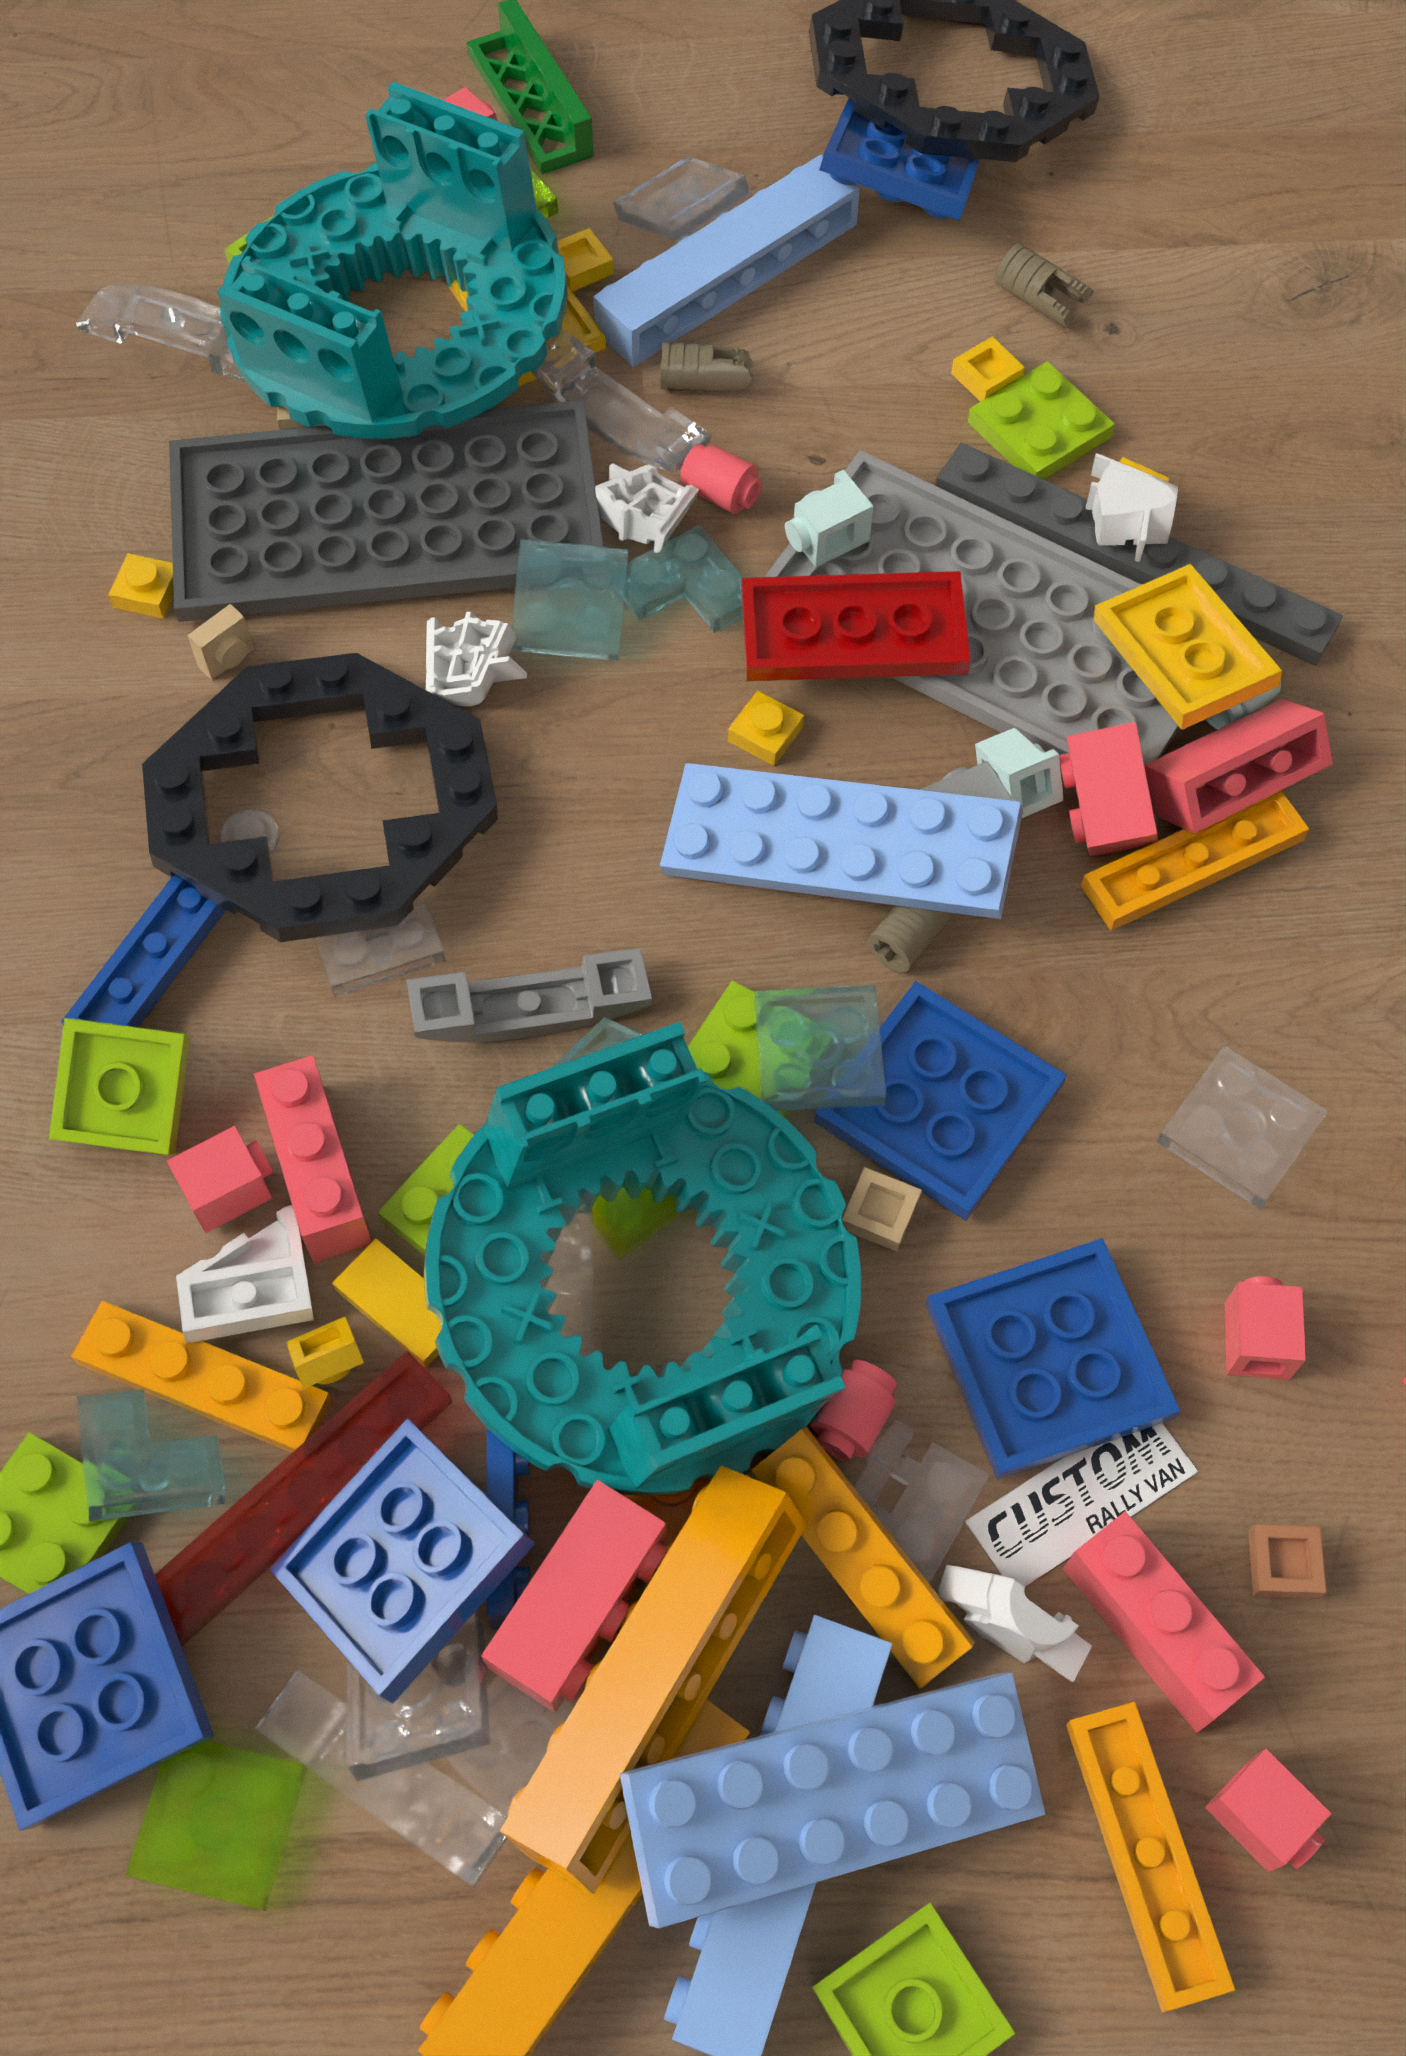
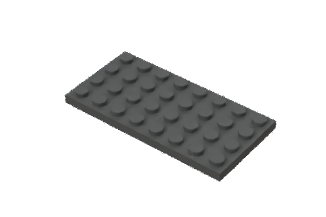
(374, 520)

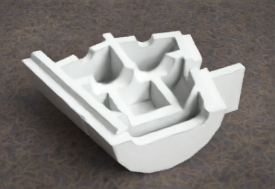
(643, 504)
(1130, 505)
(469, 659)
(1012, 1622)

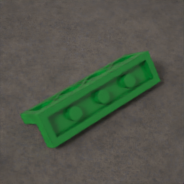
(545, 90)

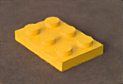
(1187, 646)

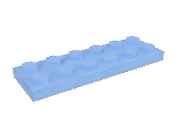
(843, 839)
(829, 1798)

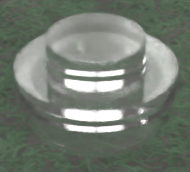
(251, 824)

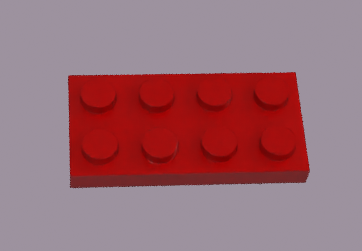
(854, 626)

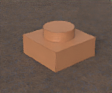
(1287, 1561)

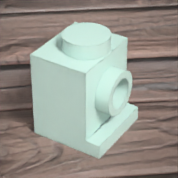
(830, 521)
(1023, 769)

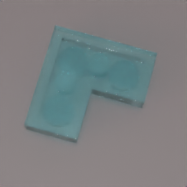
(690, 569)
(137, 1476)

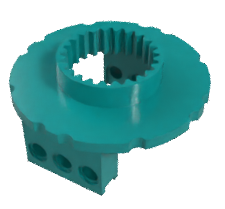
(440, 199)
(658, 1124)

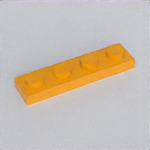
(1192, 861)
(201, 1378)
(866, 1559)
(1149, 1858)

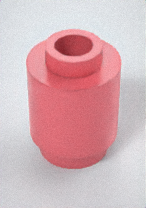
(721, 477)
(857, 1414)

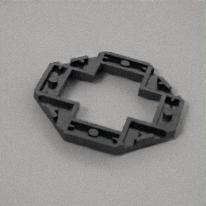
(892, 98)
(240, 871)

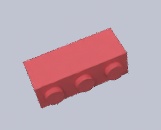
(1238, 765)
(312, 1159)
(577, 1597)
(1162, 1622)

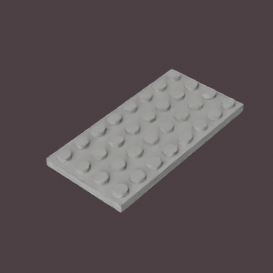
(1027, 613)

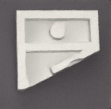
(247, 1284)

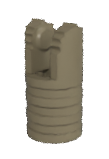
(1035, 281)
(704, 367)
(905, 936)

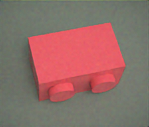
(1110, 789)

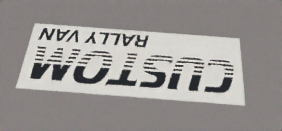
(1076, 1499)

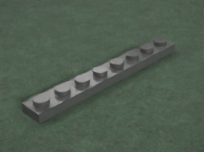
(1061, 517)

